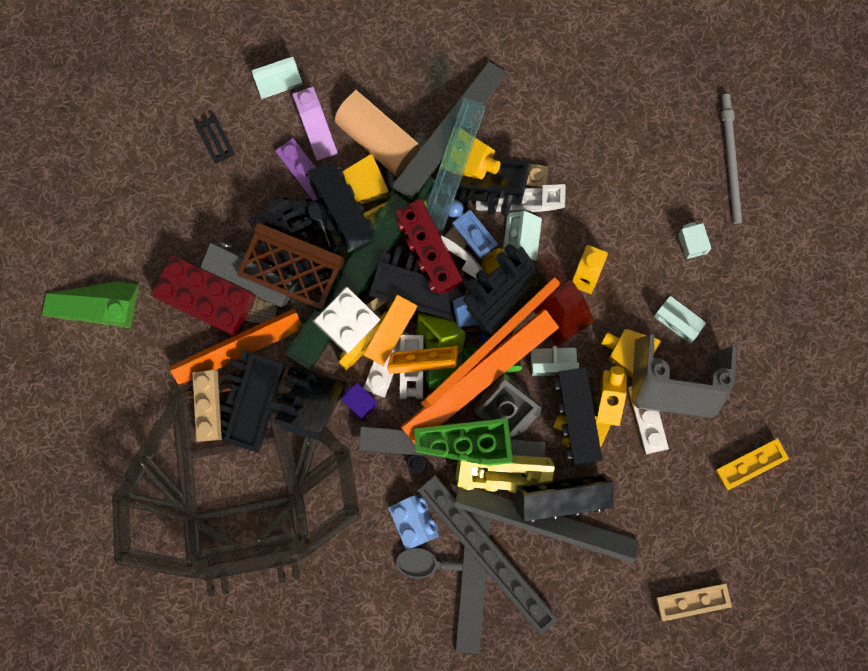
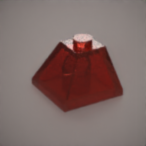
(568, 311)

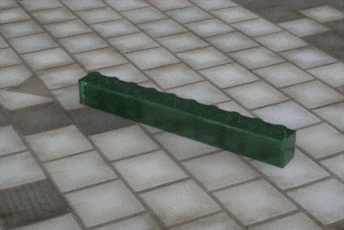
(355, 274)

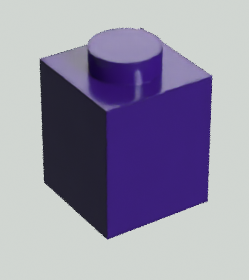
(358, 400)

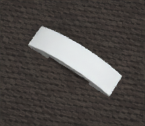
(534, 200)
(471, 265)

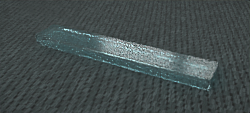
(454, 161)

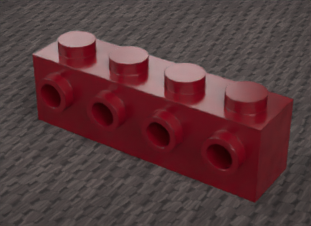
(430, 247)

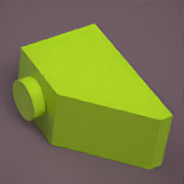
(440, 332)

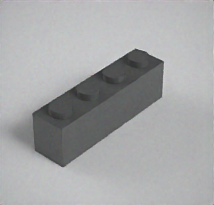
(226, 261)

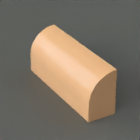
(376, 133)

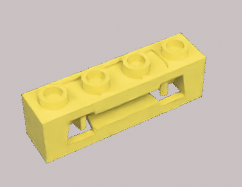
(473, 476)

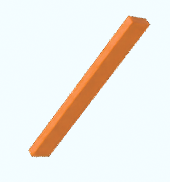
(488, 345)
(484, 373)

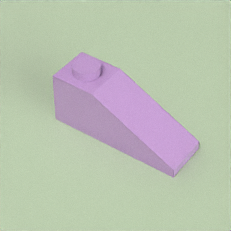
(315, 123)

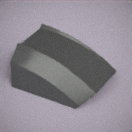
(508, 400)

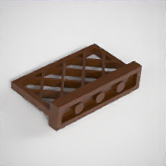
(298, 248)

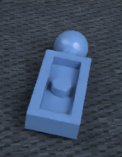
(472, 230)

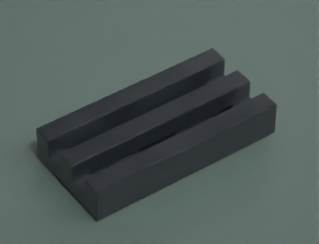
(206, 123)

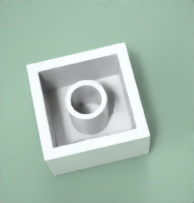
(346, 320)

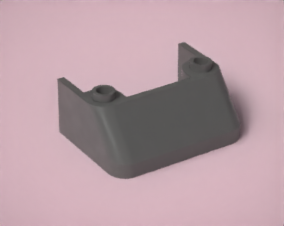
(656, 392)

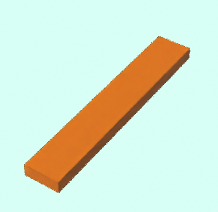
(232, 348)

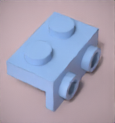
(413, 521)

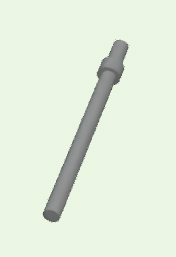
(728, 117)

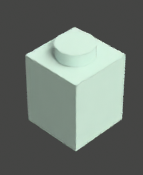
(694, 240)

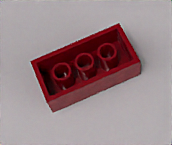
(203, 296)

